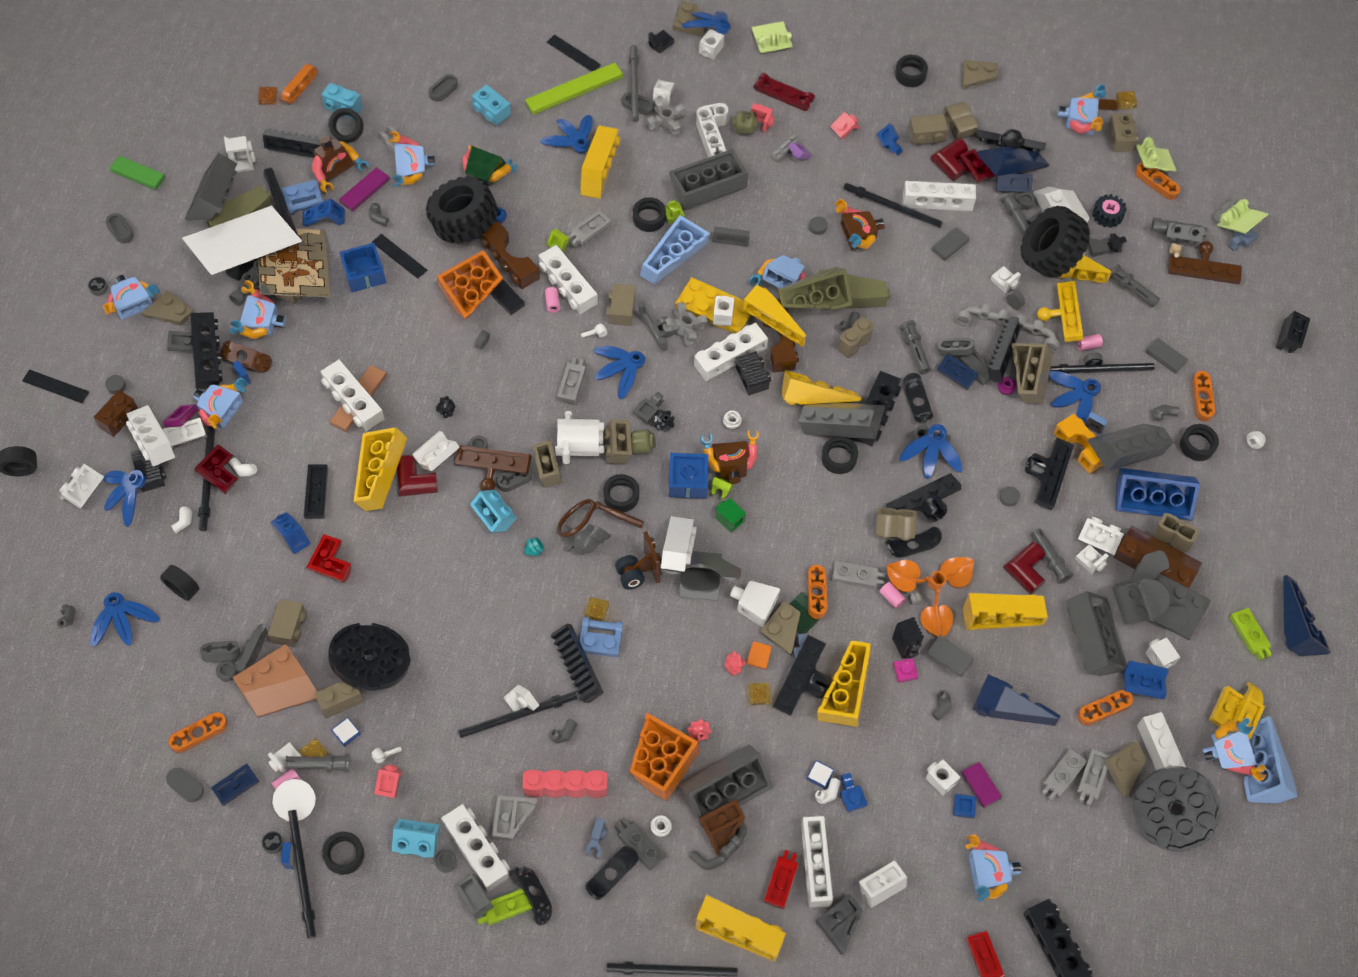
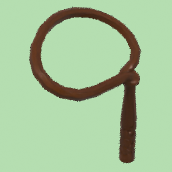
(594, 505)

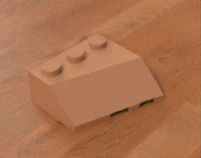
(275, 683)

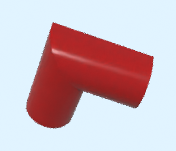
(324, 560)

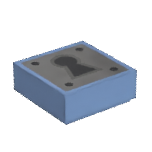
(1096, 423)

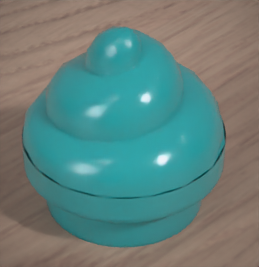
(534, 547)

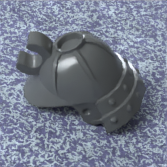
(586, 540)

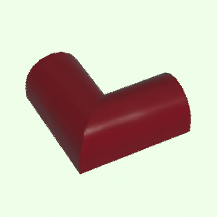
(948, 158)
(975, 166)
(213, 469)
(412, 483)
(1022, 567)

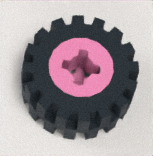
(1109, 211)

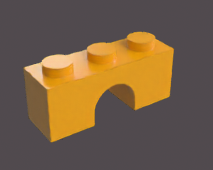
(1074, 431)

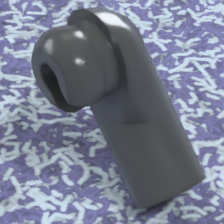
(375, 214)
(846, 325)
(1165, 409)
(69, 613)
(560, 736)

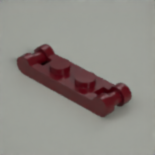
(784, 92)

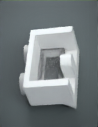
(240, 152)

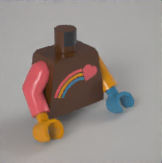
(333, 159)
(858, 226)
(732, 458)

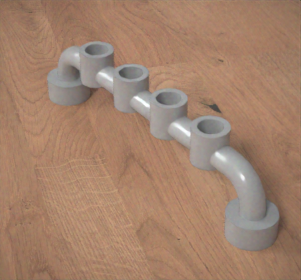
(1037, 328)

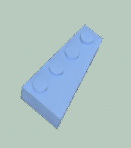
(675, 248)

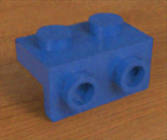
(1145, 679)

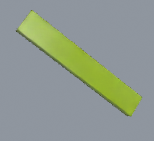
(573, 88)

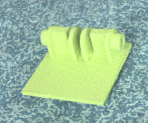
(772, 37)
(1155, 157)
(1240, 217)

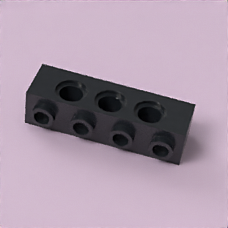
(199, 323)
(884, 384)
(1046, 938)

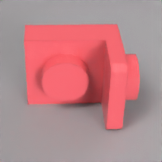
(388, 781)

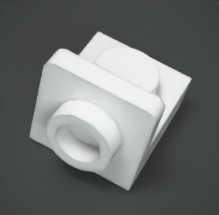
(663, 91)
(1005, 279)
(1091, 559)
(519, 698)
(279, 758)

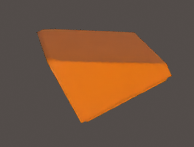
(759, 655)

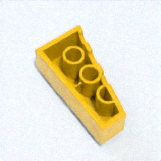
(599, 161)
(377, 466)
(1003, 611)
(845, 695)
(739, 928)

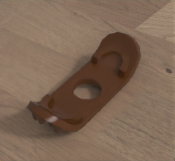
(255, 359)

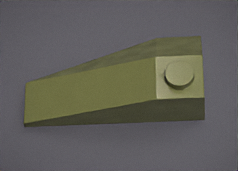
(821, 290)

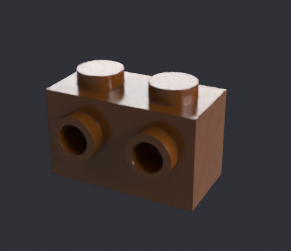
(113, 414)

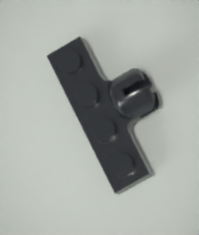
(1011, 138)
(1050, 472)
(929, 498)
(803, 677)

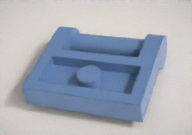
(300, 193)
(601, 643)

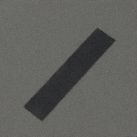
(573, 53)
(399, 256)
(55, 386)

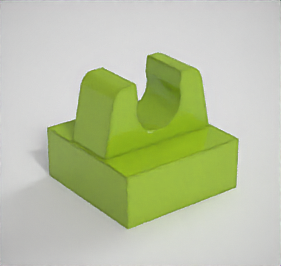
(673, 211)
(559, 239)
(723, 485)

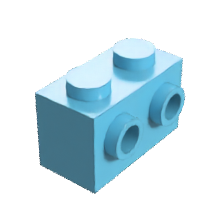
(337, 97)
(491, 105)
(493, 511)
(415, 838)

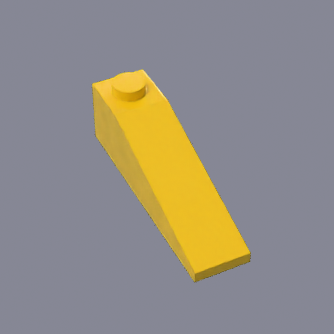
(768, 310)

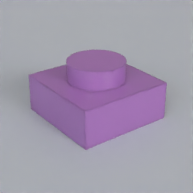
(799, 151)

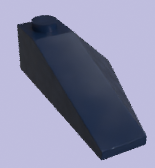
(1011, 160)
(1299, 629)
(1001, 702)

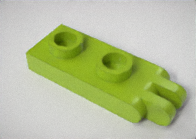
(1251, 633)
(506, 907)

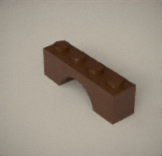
(521, 270)
(783, 354)

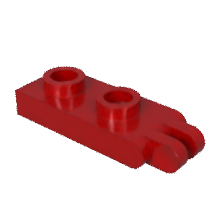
(781, 880)
(984, 955)

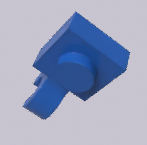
(889, 137)
(852, 796)

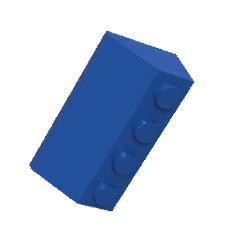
(1156, 493)

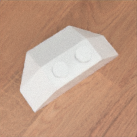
(1052, 196)

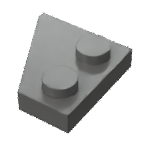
(511, 815)

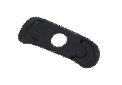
(914, 388)
(925, 540)
(622, 862)
(540, 904)

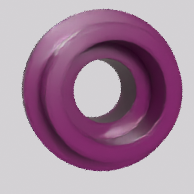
(1007, 390)

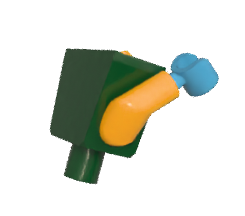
(486, 165)

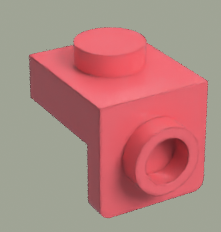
(764, 115)
(845, 125)

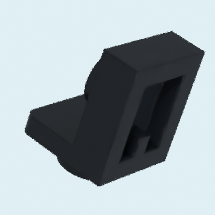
(660, 41)

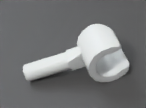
(599, 329)
(379, 756)

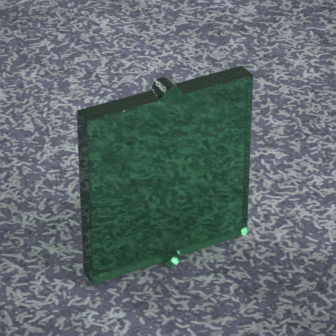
(806, 622)

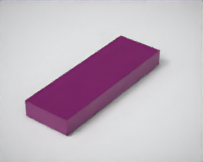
(364, 189)

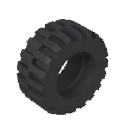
(461, 209)
(1055, 241)

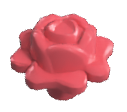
(734, 663)
(699, 730)

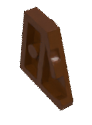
(722, 824)

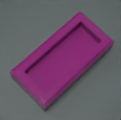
(180, 415)
(981, 785)

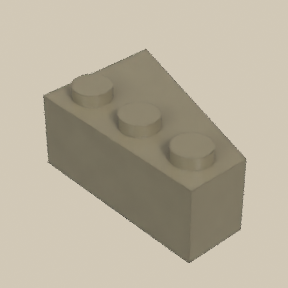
(1032, 370)

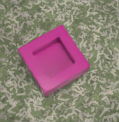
(905, 670)

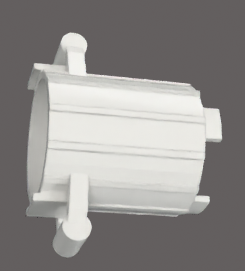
(578, 437)

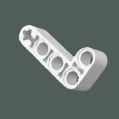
(707, 121)

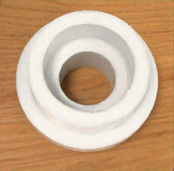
(732, 415)
(1256, 440)
(661, 820)

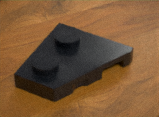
(840, 922)

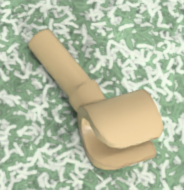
(1175, 249)

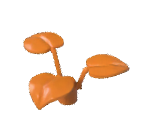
(956, 570)

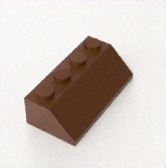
(1138, 543)

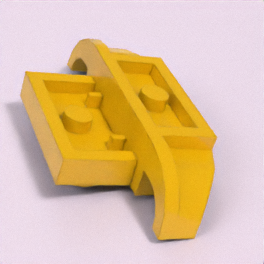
(1236, 707)

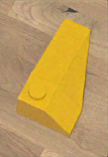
(802, 390)

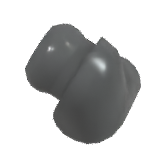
(944, 705)

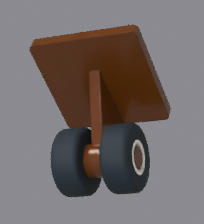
(633, 570)

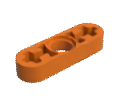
(299, 83)
(1159, 187)
(1199, 402)
(812, 598)
(1100, 715)
(181, 734)

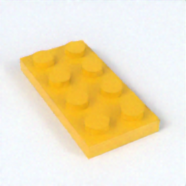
(701, 301)

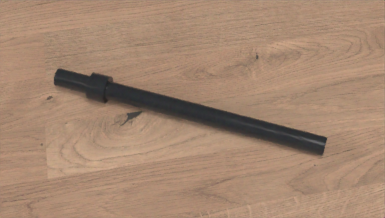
(861, 192)
(1103, 367)
(205, 510)
(556, 701)
(308, 914)
(630, 968)

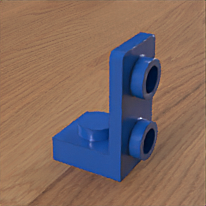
(323, 210)
(291, 531)

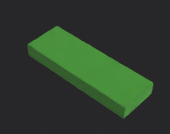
(137, 173)

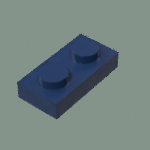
(1014, 182)
(957, 371)
(235, 784)

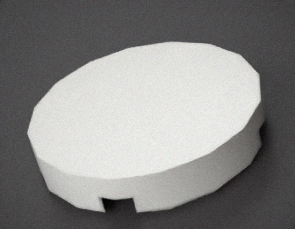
(294, 795)

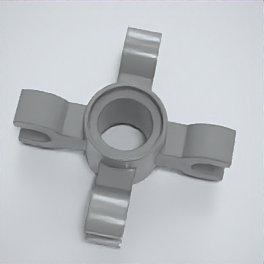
(666, 117)
(685, 323)

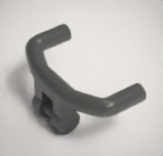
(654, 327)
(725, 852)

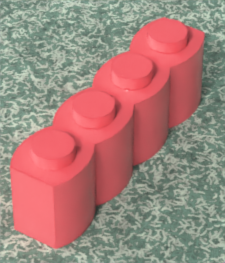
(558, 783)

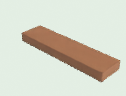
(370, 382)

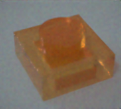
(267, 95)

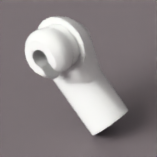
(242, 469)
(185, 519)
(829, 794)

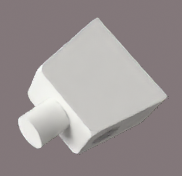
(756, 601)

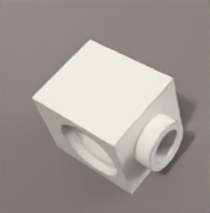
(711, 44)
(723, 317)
(1162, 653)
(946, 785)

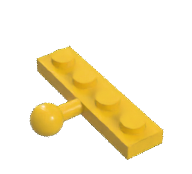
(1068, 311)

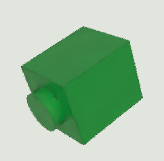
(730, 514)

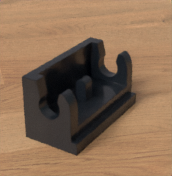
(1293, 332)

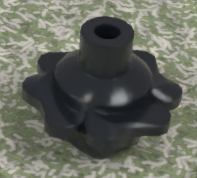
(1115, 242)
(446, 407)
(663, 420)

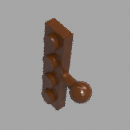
(1204, 268)
(492, 461)

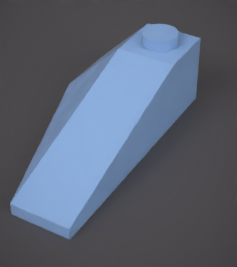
(1268, 751)

